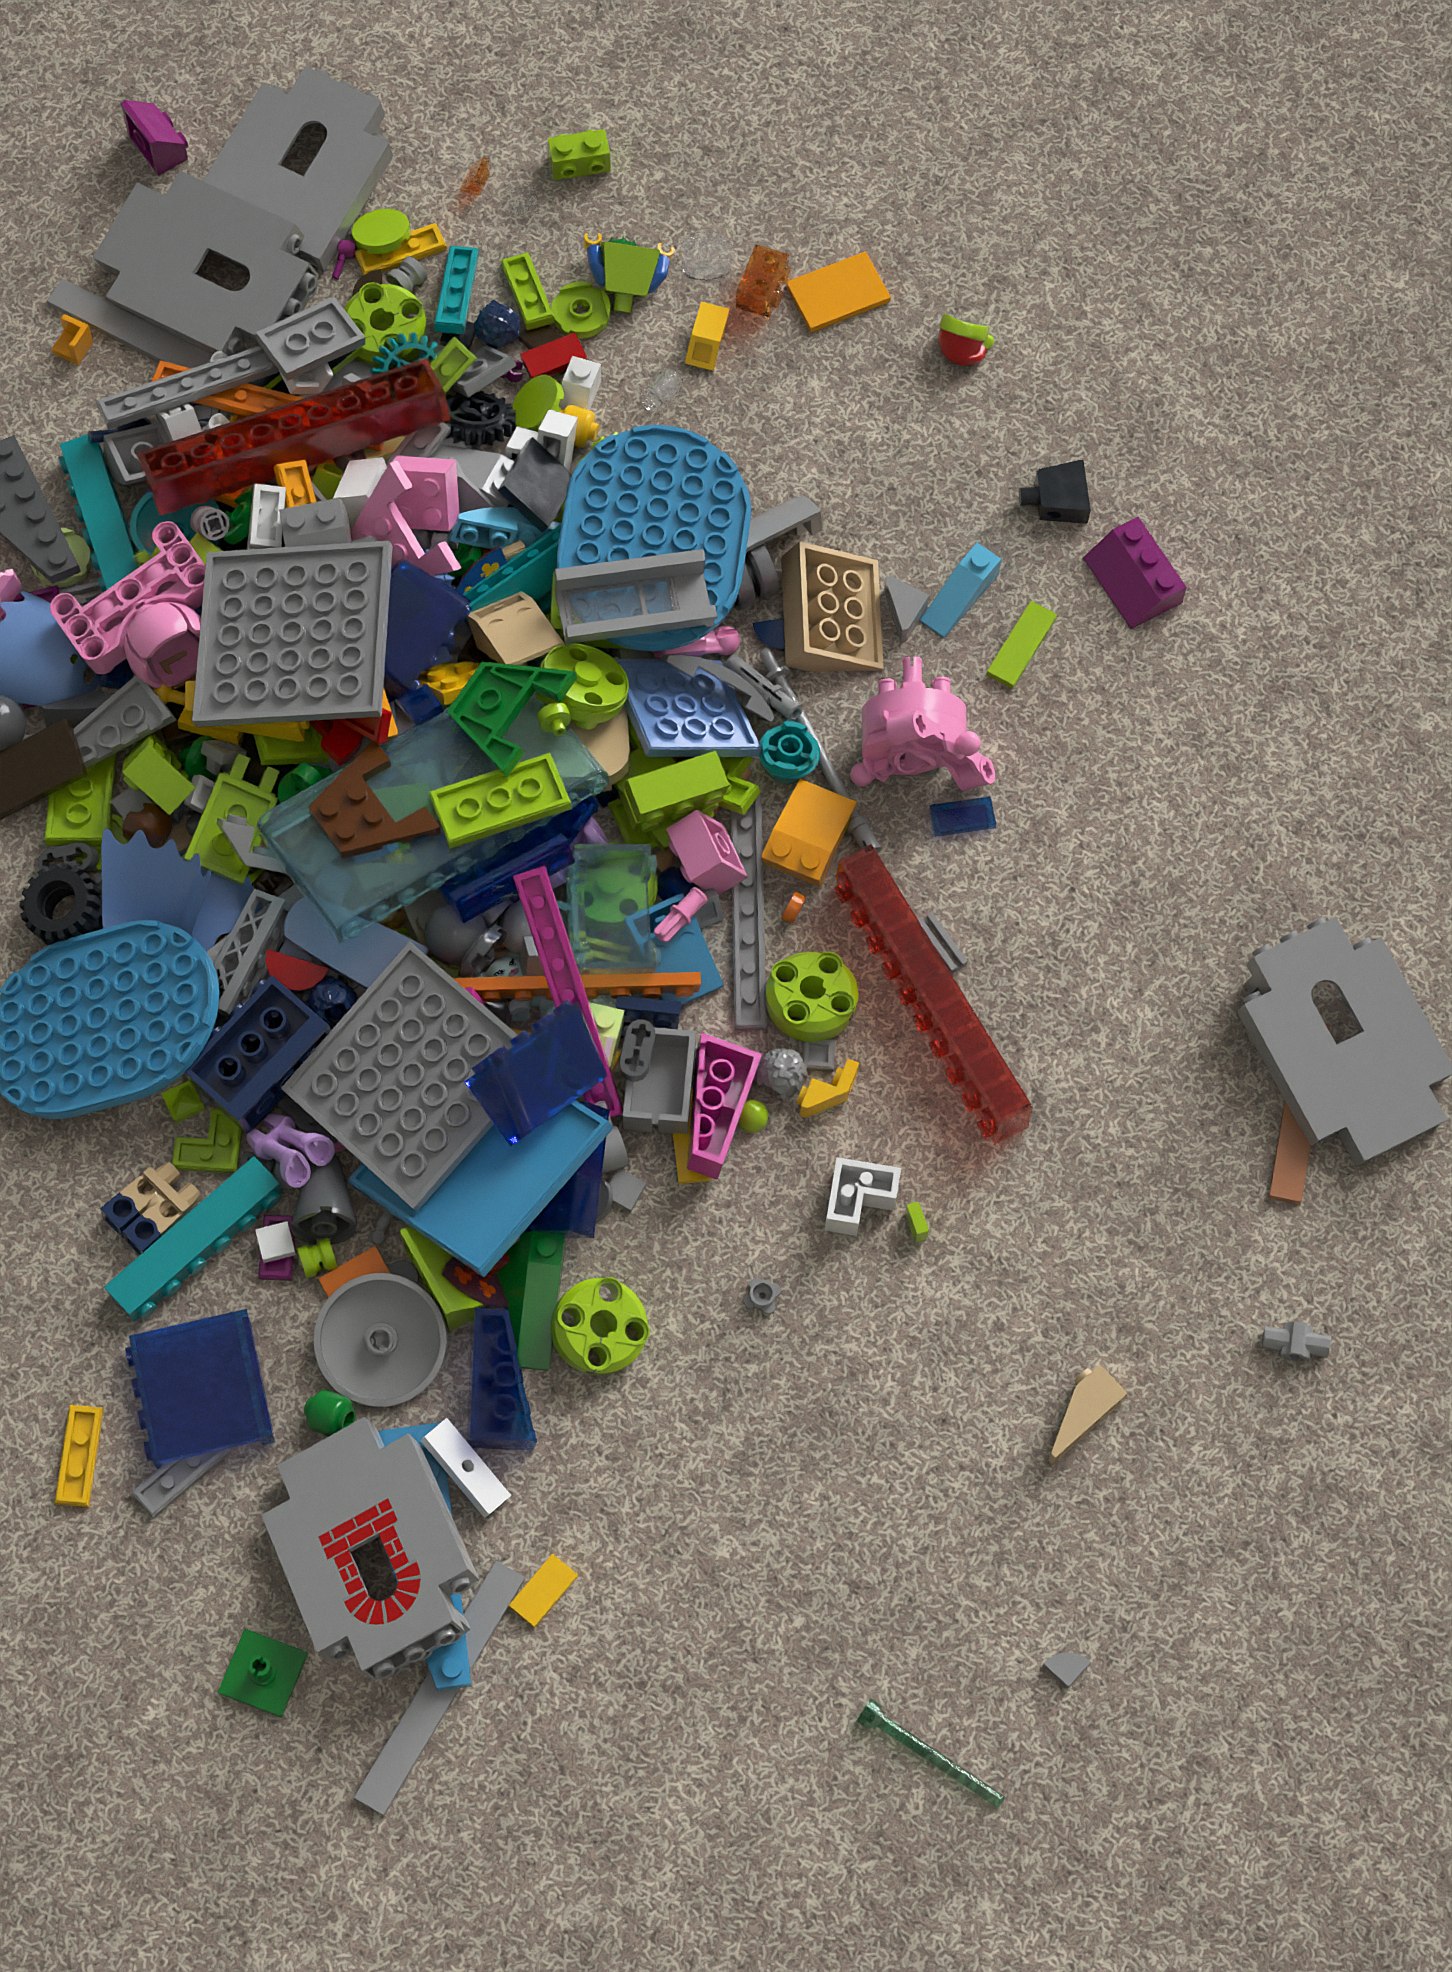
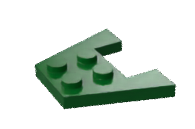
(496, 698)

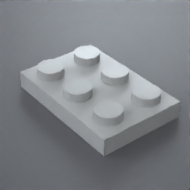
(310, 338)

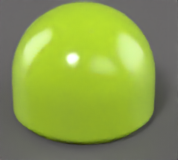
(753, 1116)

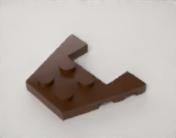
(354, 815)

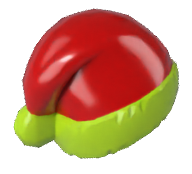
(963, 341)

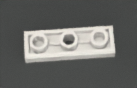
(477, 1480)

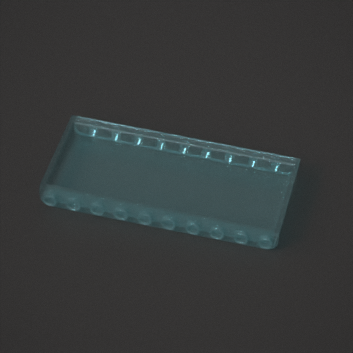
(372, 885)

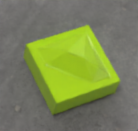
(182, 1102)

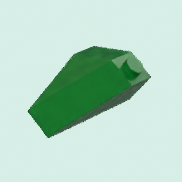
(532, 1291)

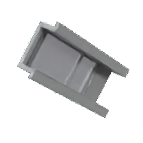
(633, 596)

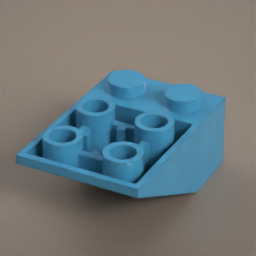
(684, 952)

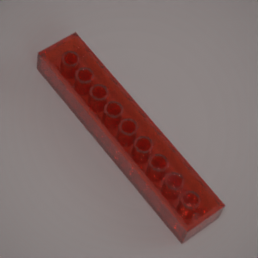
(306, 429)
(933, 995)

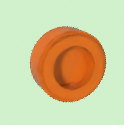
(793, 907)

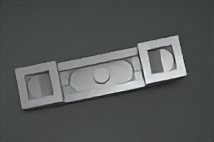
(751, 700)

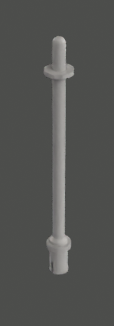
(859, 825)

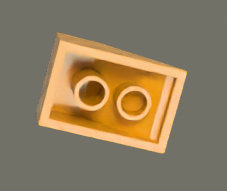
(808, 832)

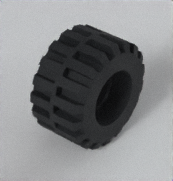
(48, 891)

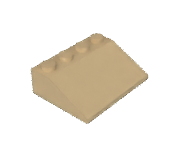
(831, 610)

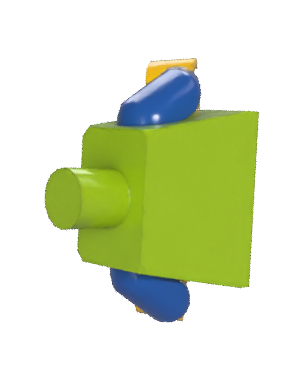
(626, 269)

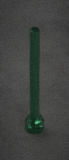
(875, 1717)

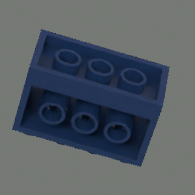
(284, 1037)

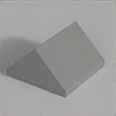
(122, 450)

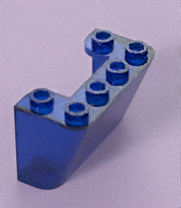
(418, 622)
(538, 1074)

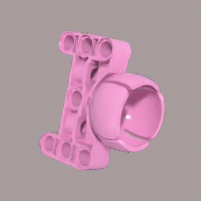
(144, 626)

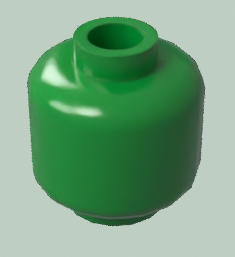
(329, 1412)

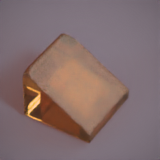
(476, 177)

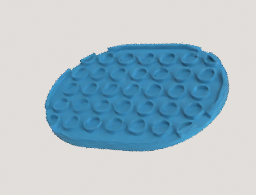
(659, 496)
(105, 1019)

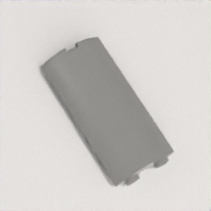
(794, 514)

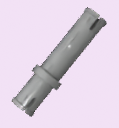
(772, 694)

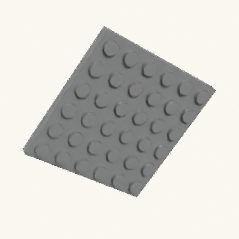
(293, 634)
(397, 1072)

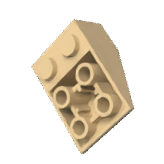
(513, 630)

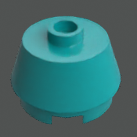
(789, 752)

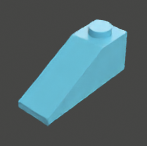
(962, 589)

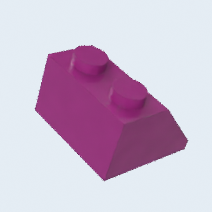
(154, 135)

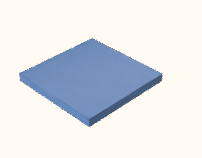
(685, 713)

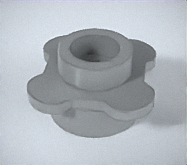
(758, 1287)

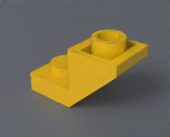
(707, 335)
(823, 1096)

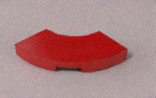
(341, 742)

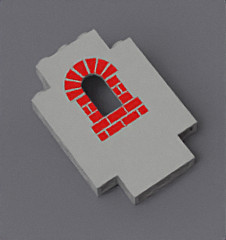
(339, 1500)

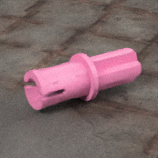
(680, 915)

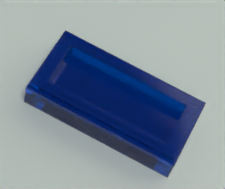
(962, 816)

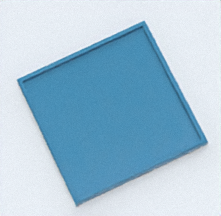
(496, 1187)

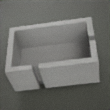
(666, 1091)

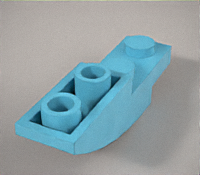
(495, 527)

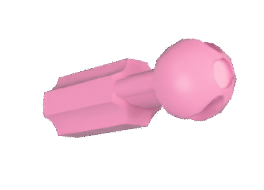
(722, 640)

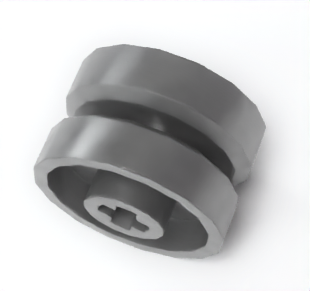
(758, 578)

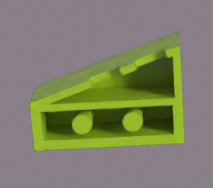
(155, 772)

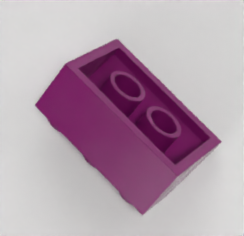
(1135, 573)

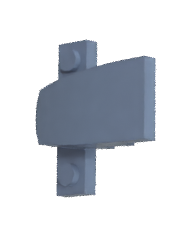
(356, 958)

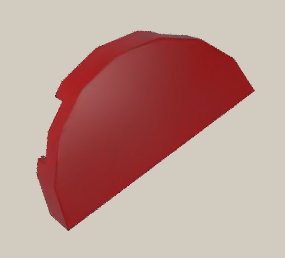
(293, 971)

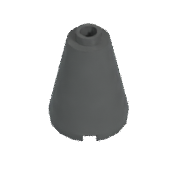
(324, 1206)

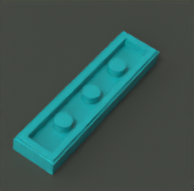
(456, 290)

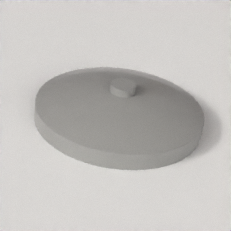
(380, 1339)

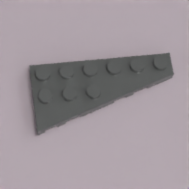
(28, 519)

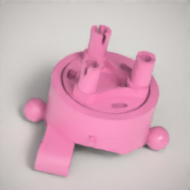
(918, 732)

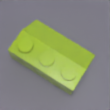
(430, 1263)

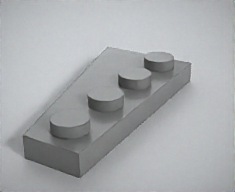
(121, 721)

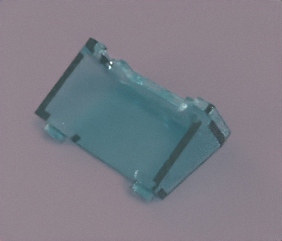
(611, 909)

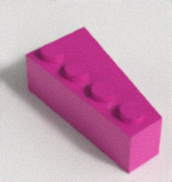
(719, 1094)

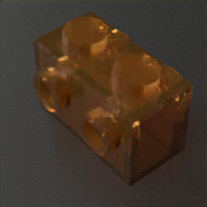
(763, 281)

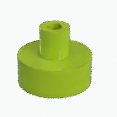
(554, 718)

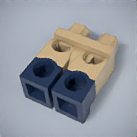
(149, 1206)

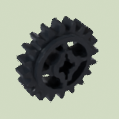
(479, 418)

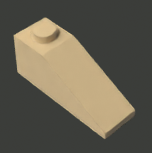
(1091, 1402)

